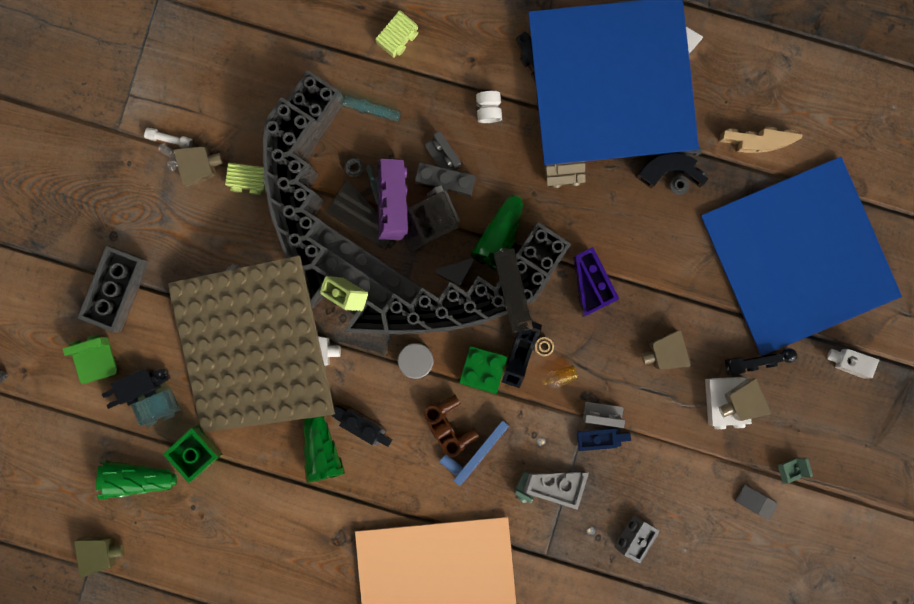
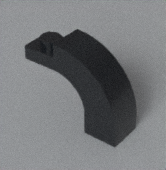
(672, 163)
(520, 355)

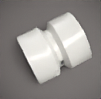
(489, 110)

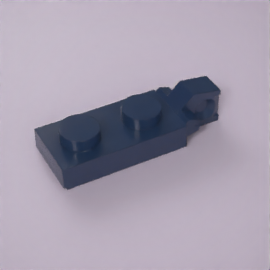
(601, 439)

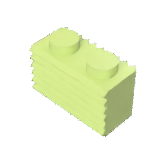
(397, 34)
(246, 178)
(344, 293)

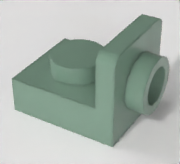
(519, 489)

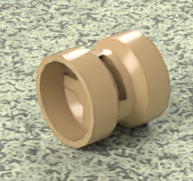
(541, 346)

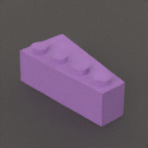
(392, 199)

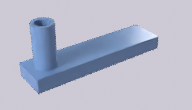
(463, 473)

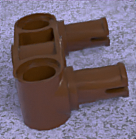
(444, 431)

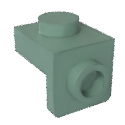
(795, 469)

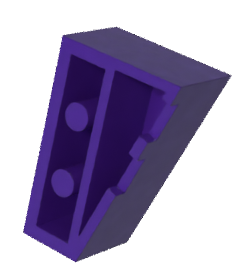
(593, 283)

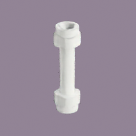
(153, 134)

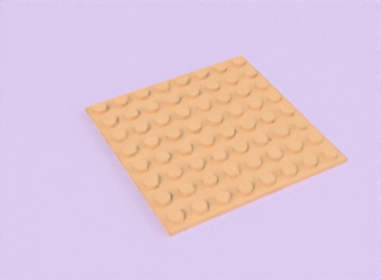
(437, 563)

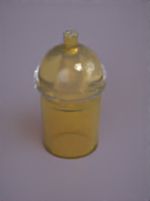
(560, 377)

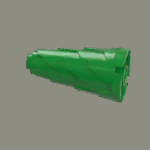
(500, 232)
(320, 451)
(124, 479)

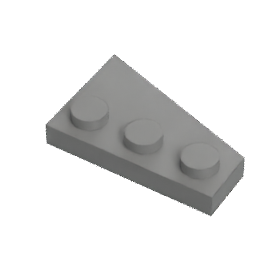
(560, 488)

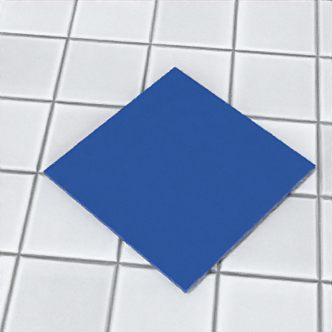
(613, 81)
(801, 256)

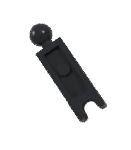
(738, 365)

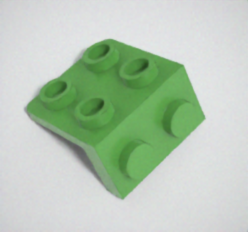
(92, 358)

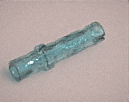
(364, 106)

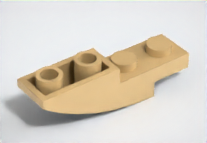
(766, 140)

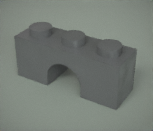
(450, 180)

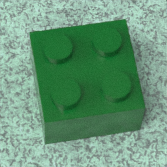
(483, 370)
(192, 454)

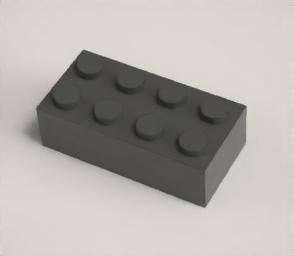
(113, 289)

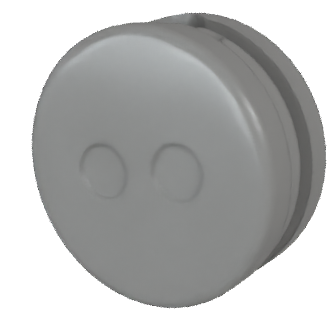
(415, 360)

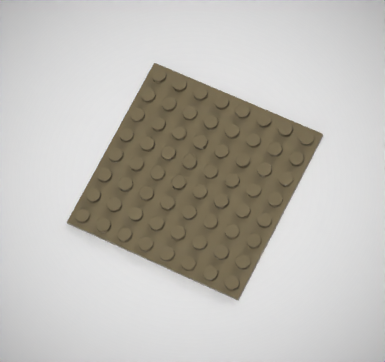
(251, 346)

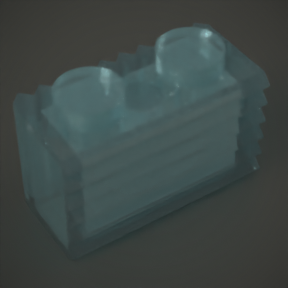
(155, 407)

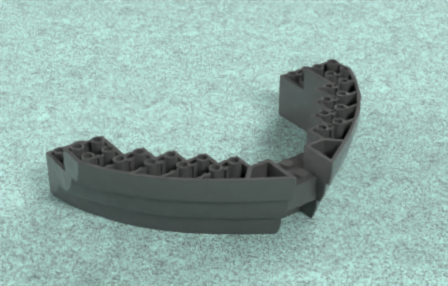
(393, 301)

